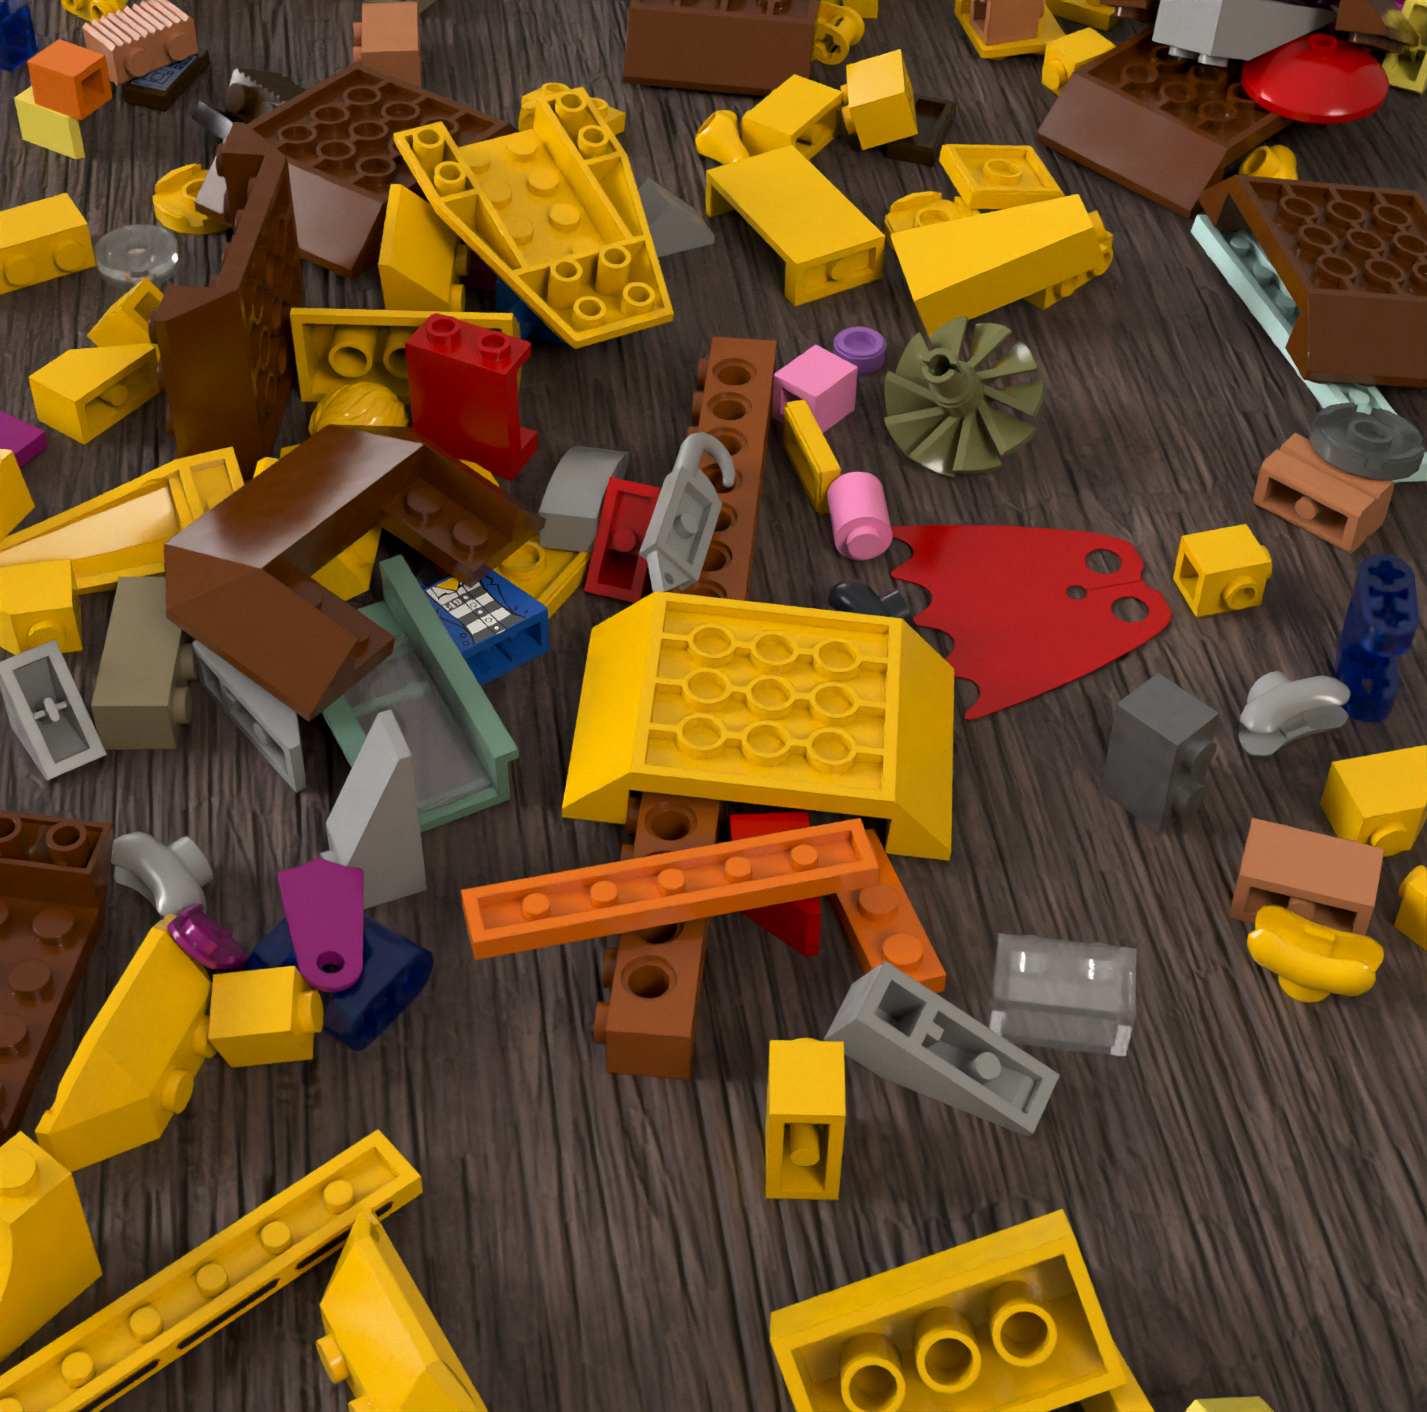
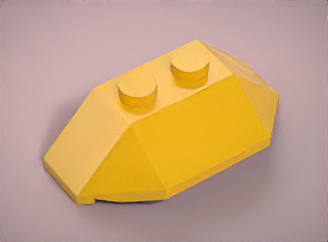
(134, 1058)
(385, 1333)

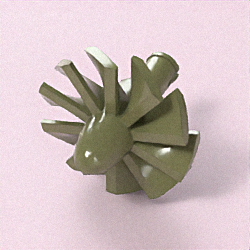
(943, 404)

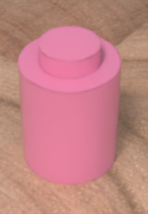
(859, 516)

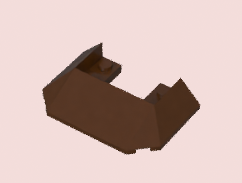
(247, 564)

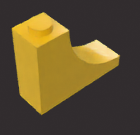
(43, 1242)

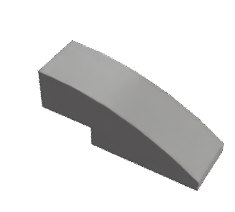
(577, 497)

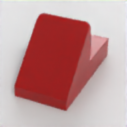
(615, 563)

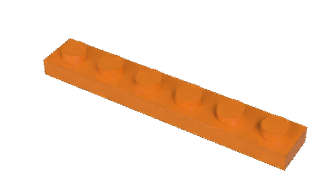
(668, 888)

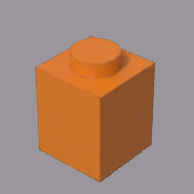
(70, 79)

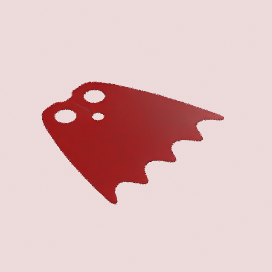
(1010, 610)

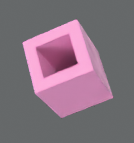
(820, 379)

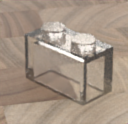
(1063, 994)

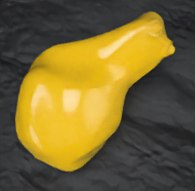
(720, 138)

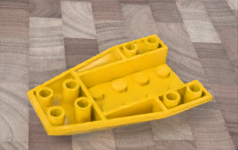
(551, 217)

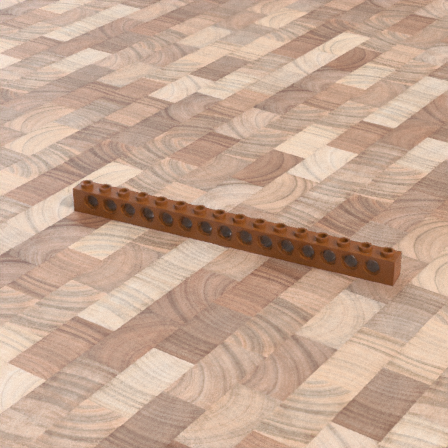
(660, 968)

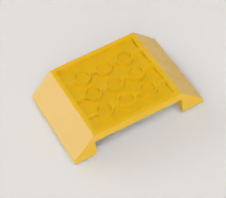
(767, 713)

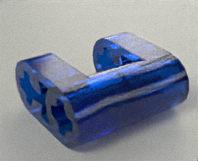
(1376, 631)
(389, 981)

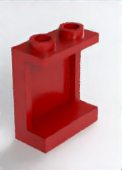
(468, 393)

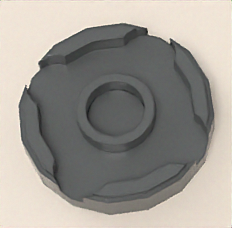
(1367, 444)

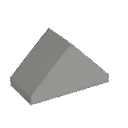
(672, 221)
(48, 711)

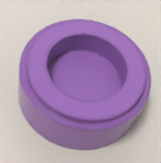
(861, 348)

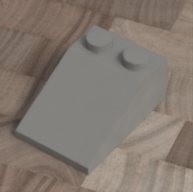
(1233, 27)

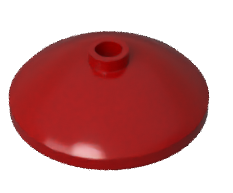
(1317, 80)

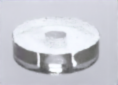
(135, 253)

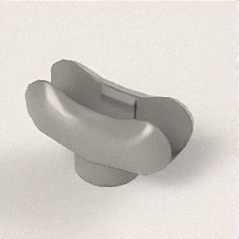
(1289, 710)
(162, 873)

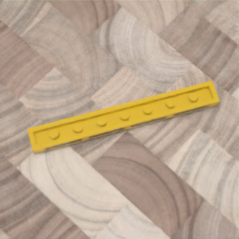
(211, 1284)

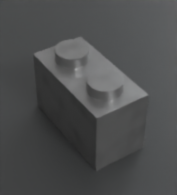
(1159, 753)

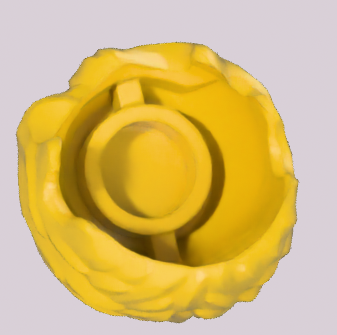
(358, 405)

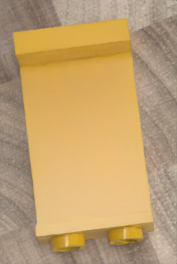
(803, 219)

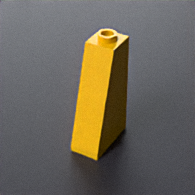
(997, 257)

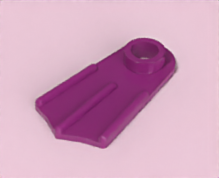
(325, 921)
(207, 940)

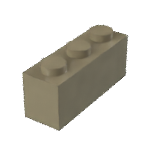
(143, 671)

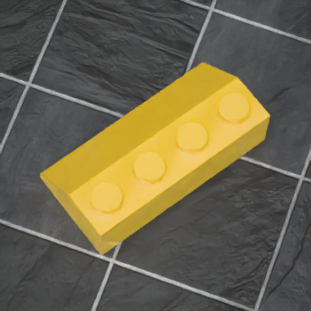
(367, 346)
(958, 1331)

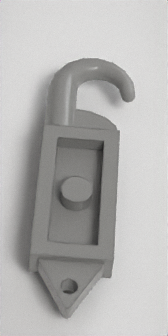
(685, 515)

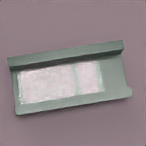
(437, 702)

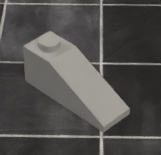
(257, 713)
(378, 817)
(940, 1050)

